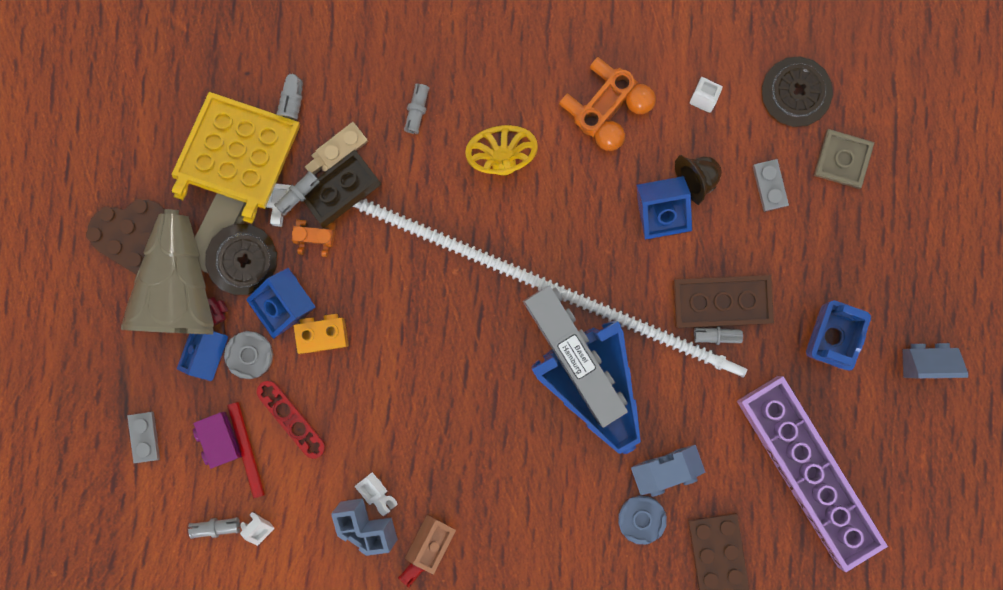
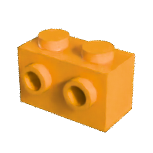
(320, 335)

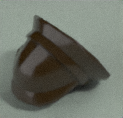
(700, 175)

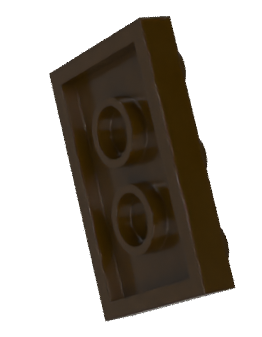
(341, 188)

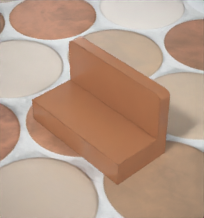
(430, 544)

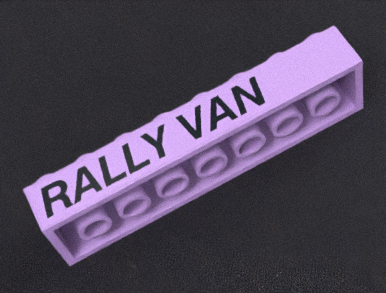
(812, 474)

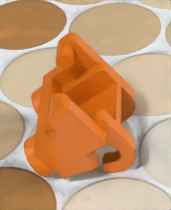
(313, 235)

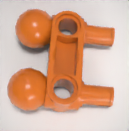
(606, 102)

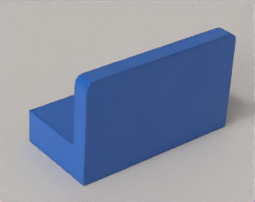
(202, 355)

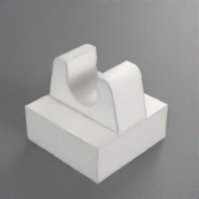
(256, 530)

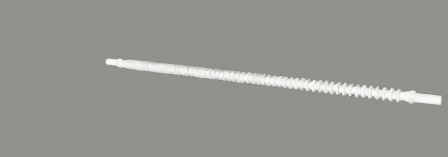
(718, 361)

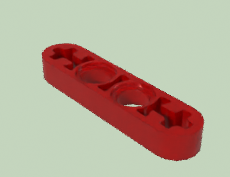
(288, 422)

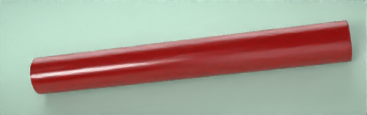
(246, 450)

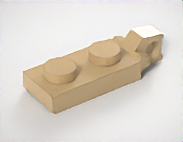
(337, 148)

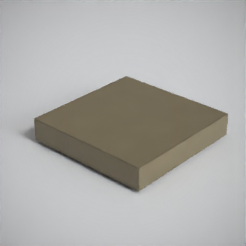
(844, 159)

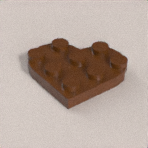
(125, 232)

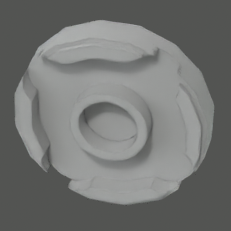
(248, 355)

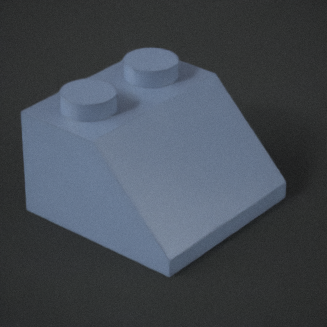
(933, 362)

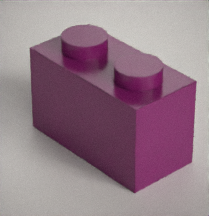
(216, 440)

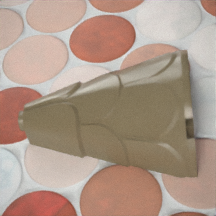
(169, 283)

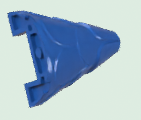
(610, 346)

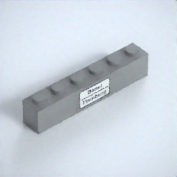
(575, 355)

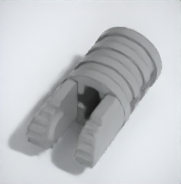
(290, 97)

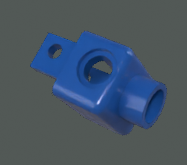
(852, 328)

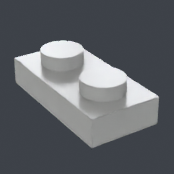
(770, 185)
(143, 437)

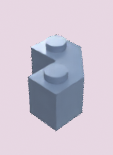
(668, 470)
(354, 525)

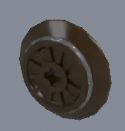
(801, 108)
(233, 243)

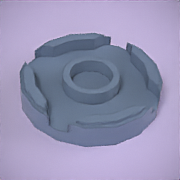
(642, 519)

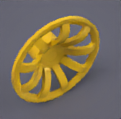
(501, 157)

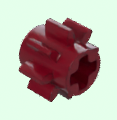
(217, 310)

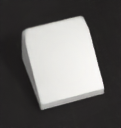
(706, 94)

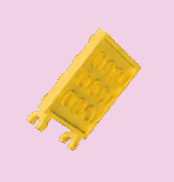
(235, 152)

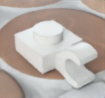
(277, 193)
(373, 492)

